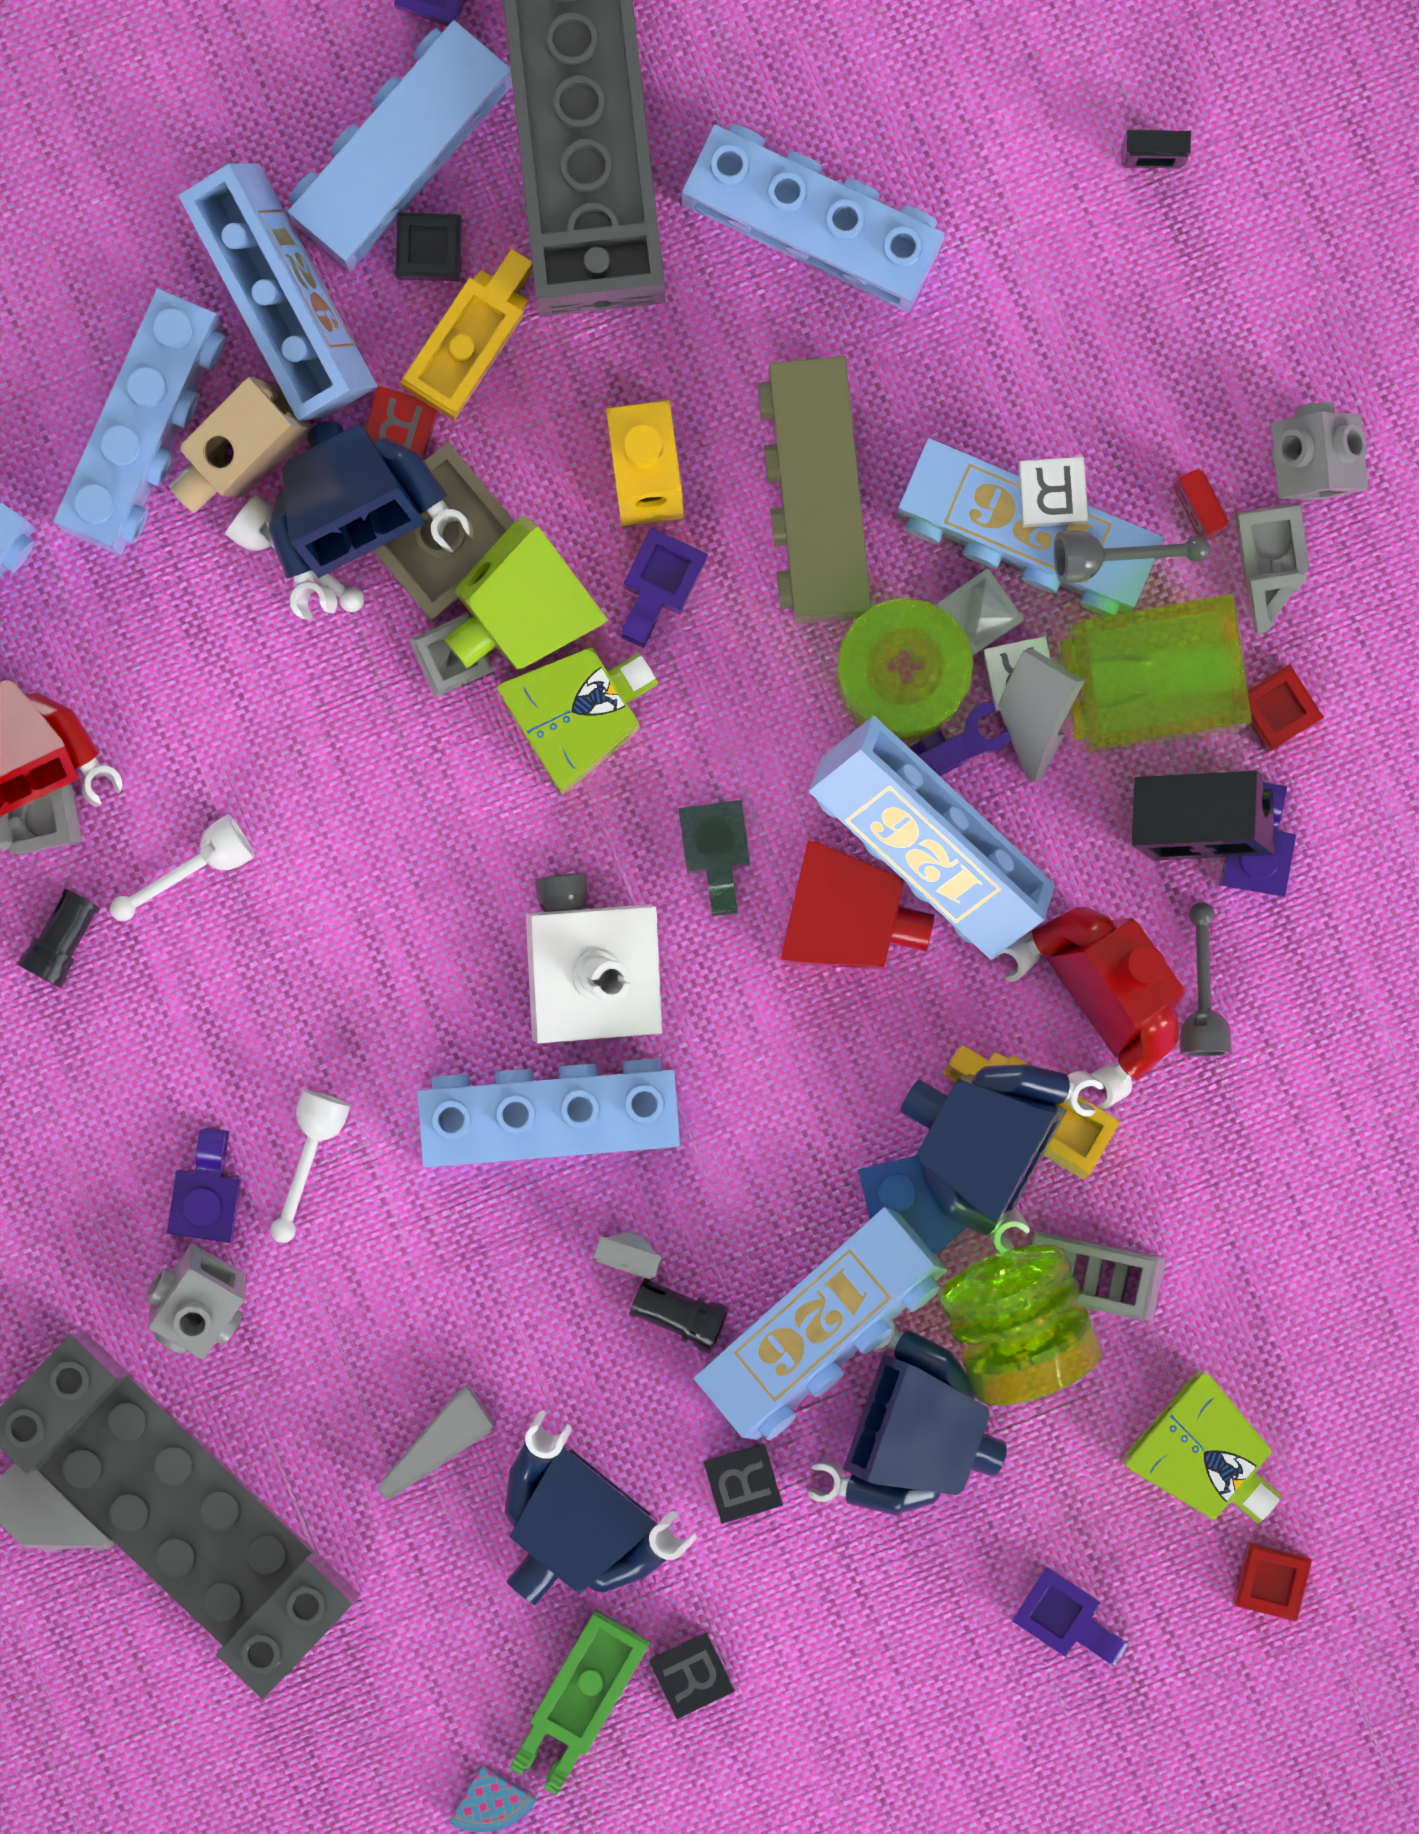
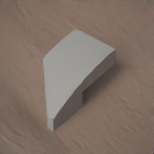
(1272, 558)
(1036, 707)
(41, 824)
(43, 1516)

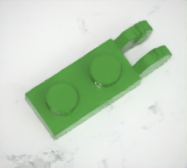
(582, 1694)

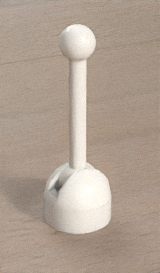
(252, 532)
(221, 847)
(320, 1119)

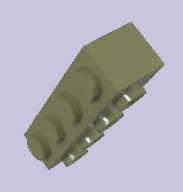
(817, 489)

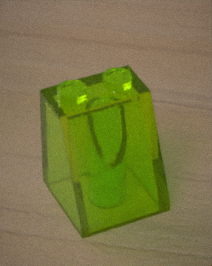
(1158, 675)

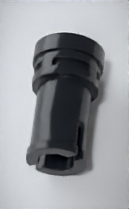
(53, 951)
(680, 1314)

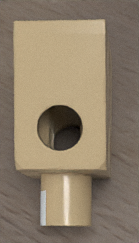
(262, 435)

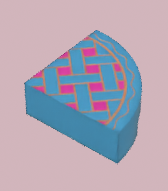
(491, 1803)

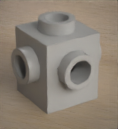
(1319, 453)
(196, 1303)

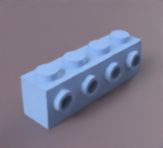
(812, 216)
(140, 422)
(548, 1117)

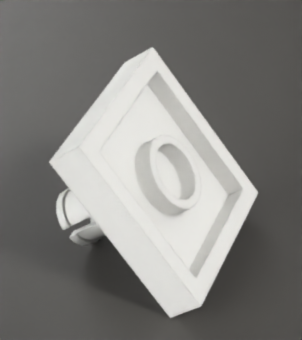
(594, 973)

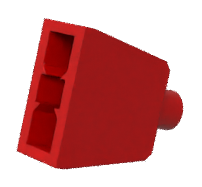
(849, 913)

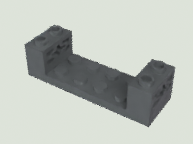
(584, 155)
(174, 1510)

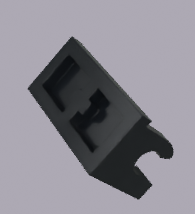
(1203, 816)

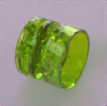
(931, 640)
(1020, 1324)

